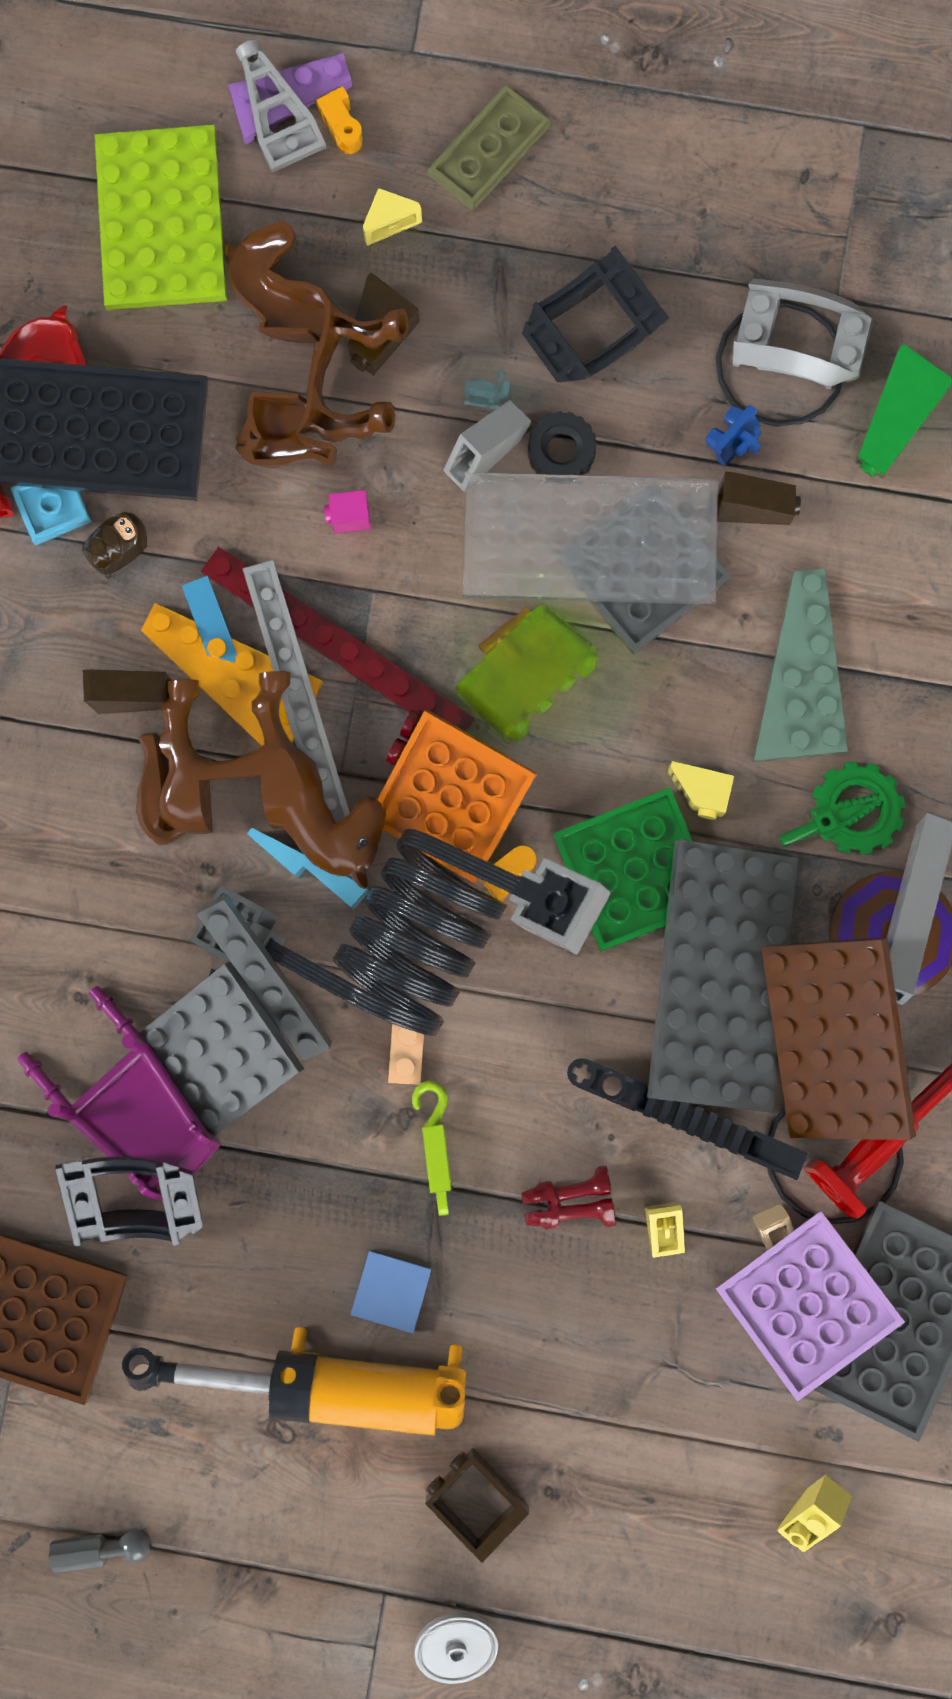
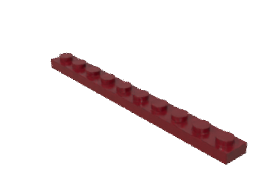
(341, 647)

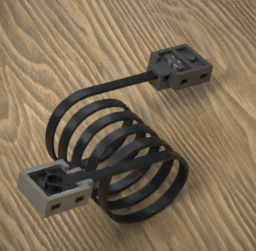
(551, 905)

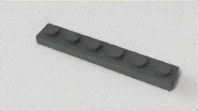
(263, 977)

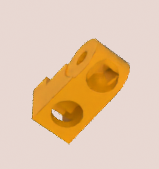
(334, 113)
(516, 862)

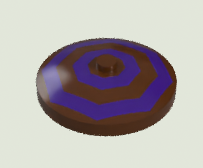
(867, 912)

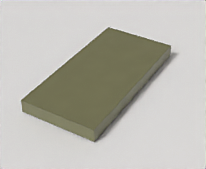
(489, 147)

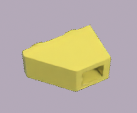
(816, 1514)

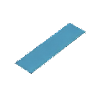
(208, 615)

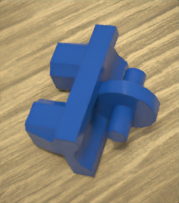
(740, 436)

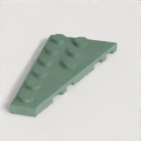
(803, 692)

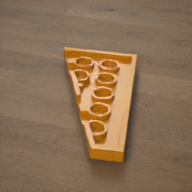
(227, 683)

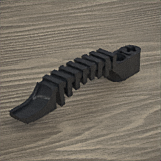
(694, 1121)

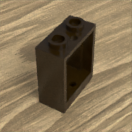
(500, 1529)

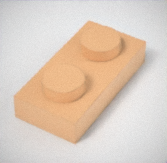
(405, 1056)

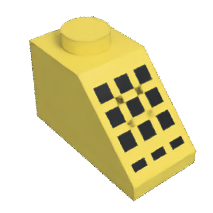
(702, 789)

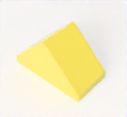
(389, 216)
(665, 1228)

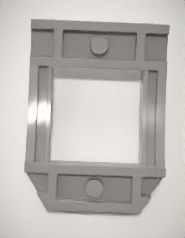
(758, 324)

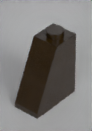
(374, 304)
(756, 500)
(125, 690)

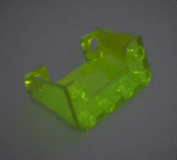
(527, 672)

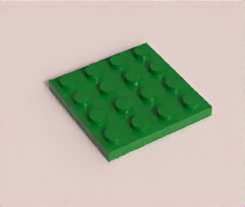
(630, 857)

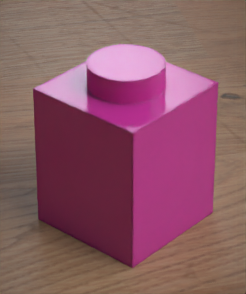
(348, 511)

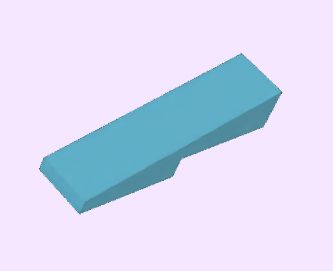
(297, 863)

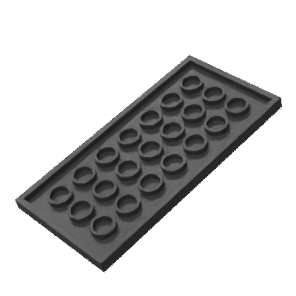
(713, 997)

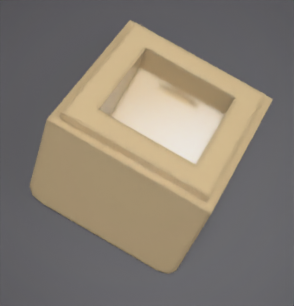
(773, 1225)

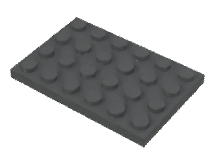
(907, 1369)

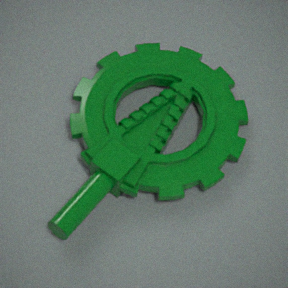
(832, 819)

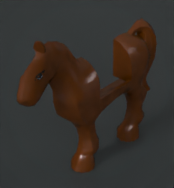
(301, 315)
(289, 786)

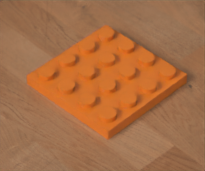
(454, 789)

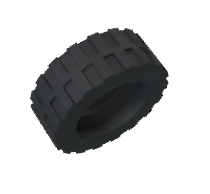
(562, 424)

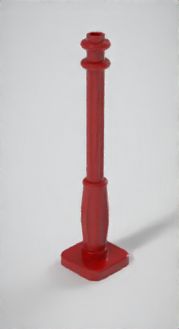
(871, 1154)

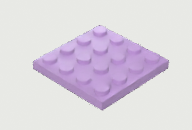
(809, 1306)

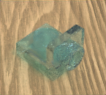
(486, 395)

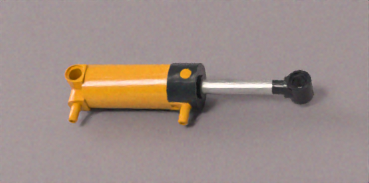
(329, 1389)

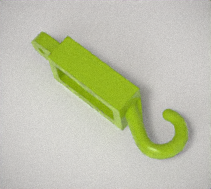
(435, 1144)

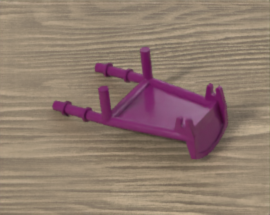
(132, 1107)

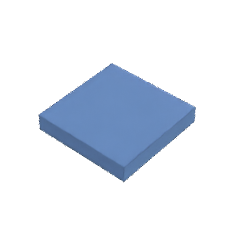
(391, 1291)

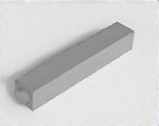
(918, 901)

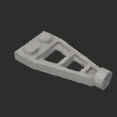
(290, 143)

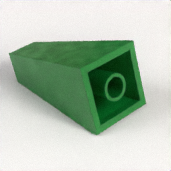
(905, 404)

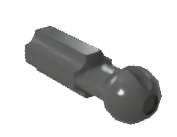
(94, 1550)

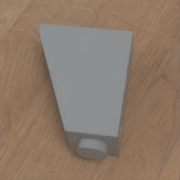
(486, 443)

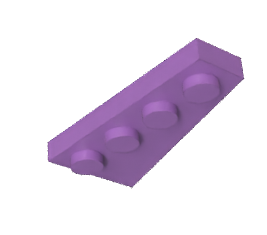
(307, 81)

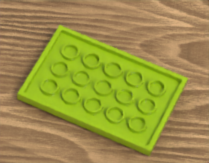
(160, 217)

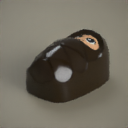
(115, 543)

